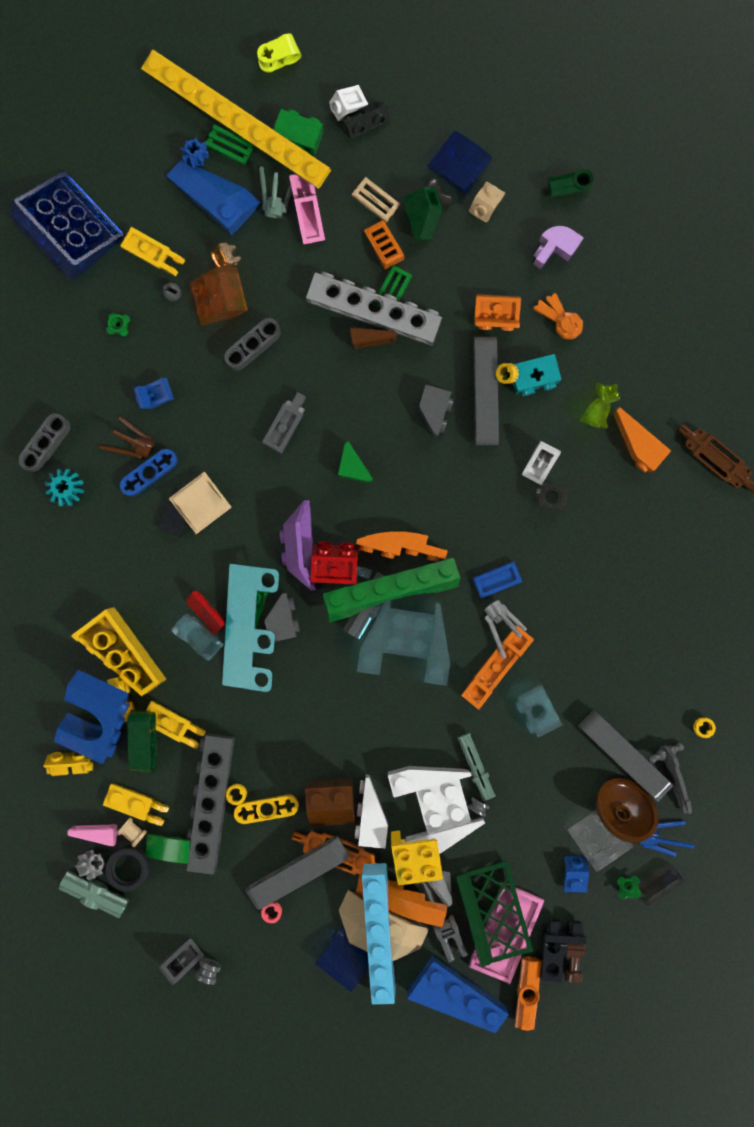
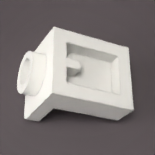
(347, 101)

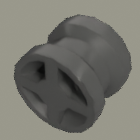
(208, 971)

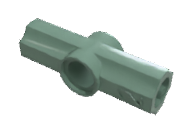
(93, 894)

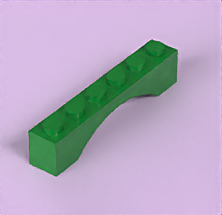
(359, 597)

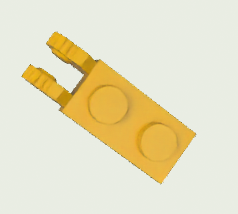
(150, 250)
(174, 724)
(133, 804)

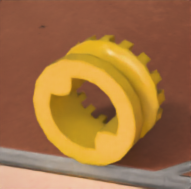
(510, 368)
(699, 722)
(242, 791)

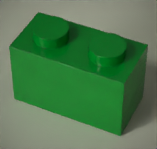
(300, 130)

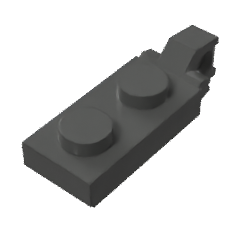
(285, 423)

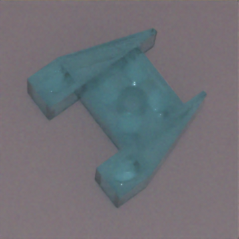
(407, 635)

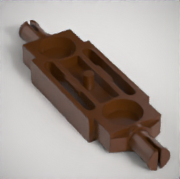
(700, 442)

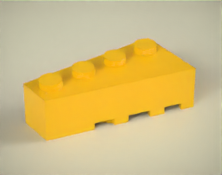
(120, 650)

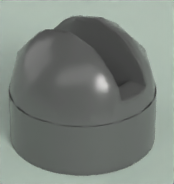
(169, 295)

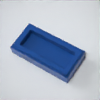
(497, 580)

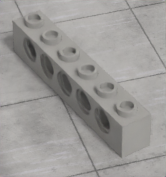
(323, 282)

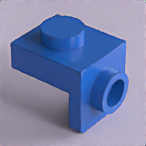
(153, 394)
(576, 874)

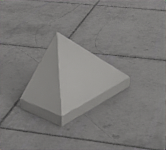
(437, 891)

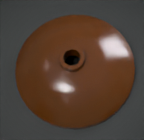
(626, 810)

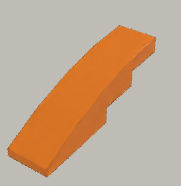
(411, 904)

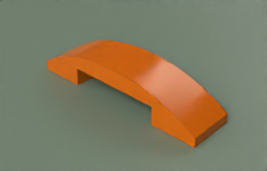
(495, 668)

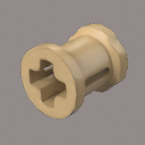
(132, 832)

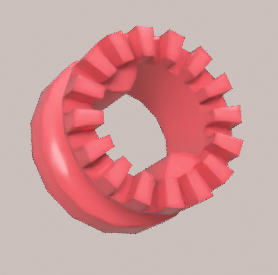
(265, 915)

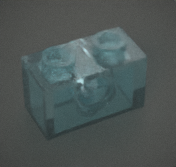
(547, 720)

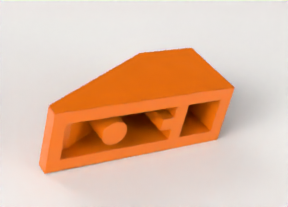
(642, 445)

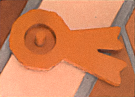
(568, 324)

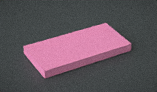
(530, 906)

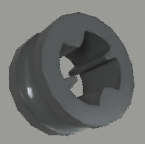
(478, 806)

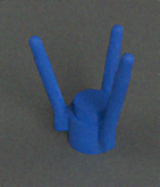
(654, 839)

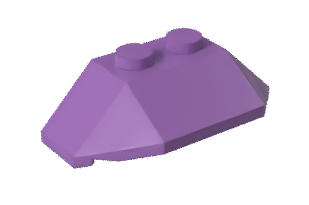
(299, 544)

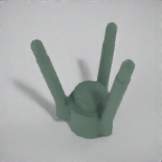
(273, 206)

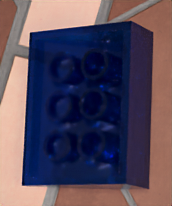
(65, 224)

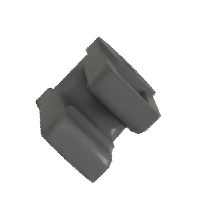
(450, 930)

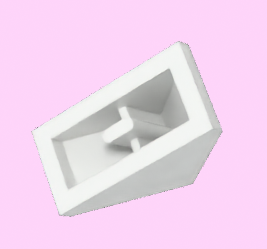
(541, 462)

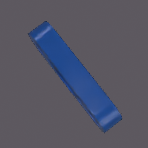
(139, 470)

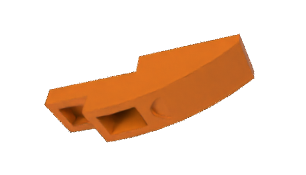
(392, 542)

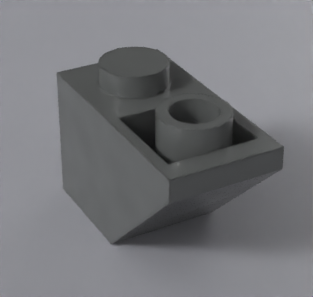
(433, 408)
(281, 620)

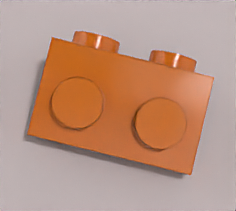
(497, 312)

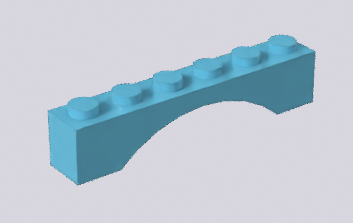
(378, 933)

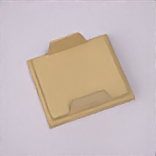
(200, 502)

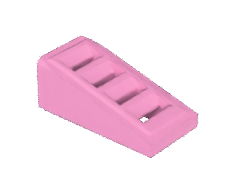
(96, 833)

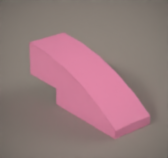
(307, 209)

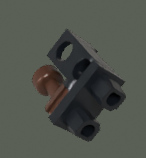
(560, 945)

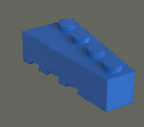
(455, 995)

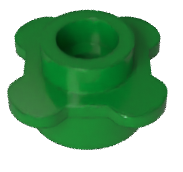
(113, 320)
(631, 893)

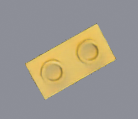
(58, 763)

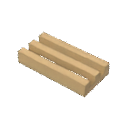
(390, 212)

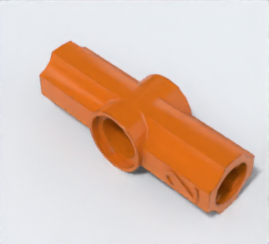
(527, 1006)

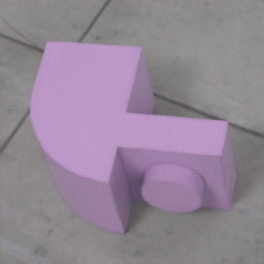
(558, 240)

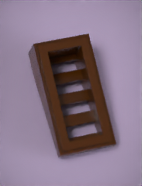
(370, 337)

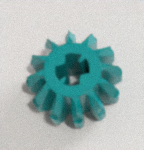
(66, 495)

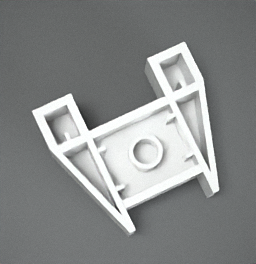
(439, 800)

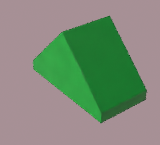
(352, 467)

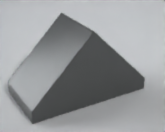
(180, 961)

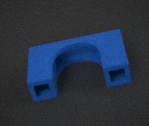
(106, 704)

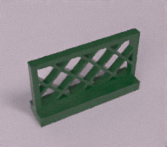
(475, 921)

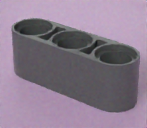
(258, 334)
(45, 431)

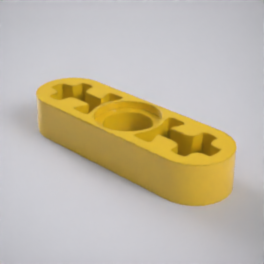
(261, 817)

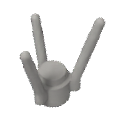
(497, 613)

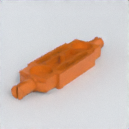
(356, 859)

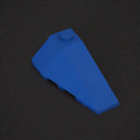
(219, 198)

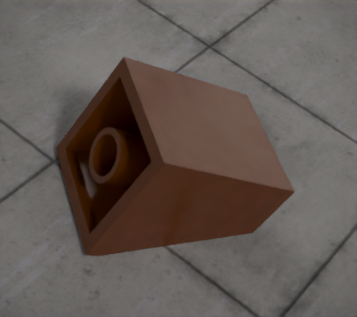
(330, 802)

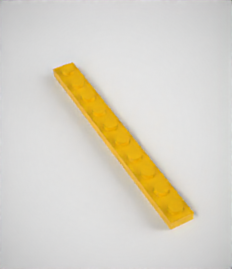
(236, 119)

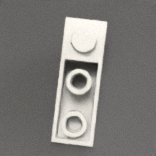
(373, 821)

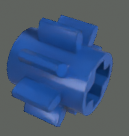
(194, 153)

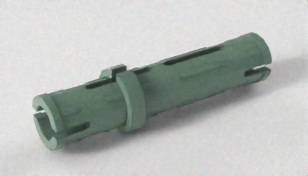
(485, 791)

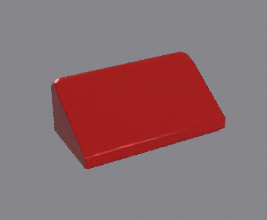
(205, 611)

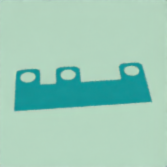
(240, 627)

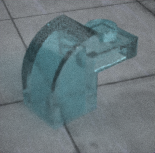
(197, 636)

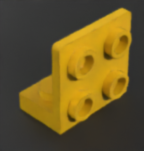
(415, 860)

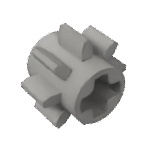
(90, 865)

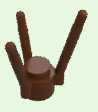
(142, 446)

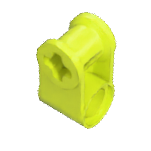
(280, 52)

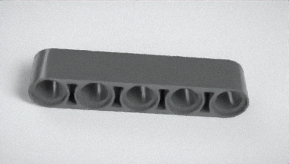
(485, 391)
(625, 755)
(297, 873)

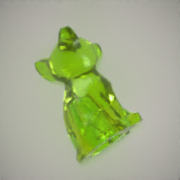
(599, 409)

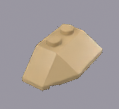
(405, 933)

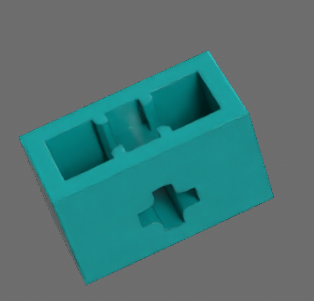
(545, 367)

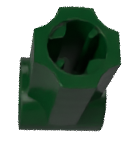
(567, 183)

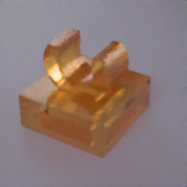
(223, 255)

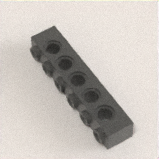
(207, 862)

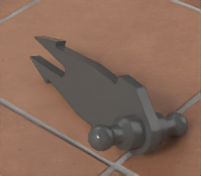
(672, 770)

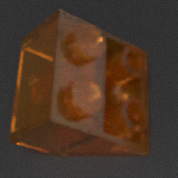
(218, 295)

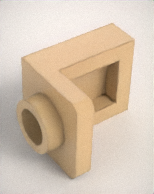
(486, 201)

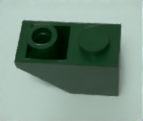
(423, 211)

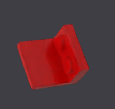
(334, 563)

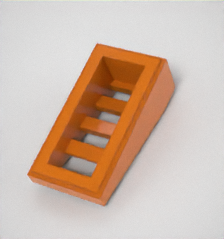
(395, 258)

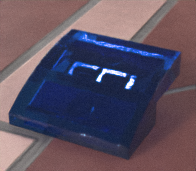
(460, 161)
(343, 960)

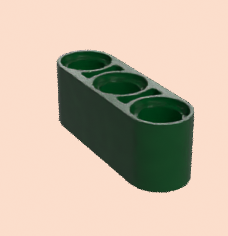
(142, 741)

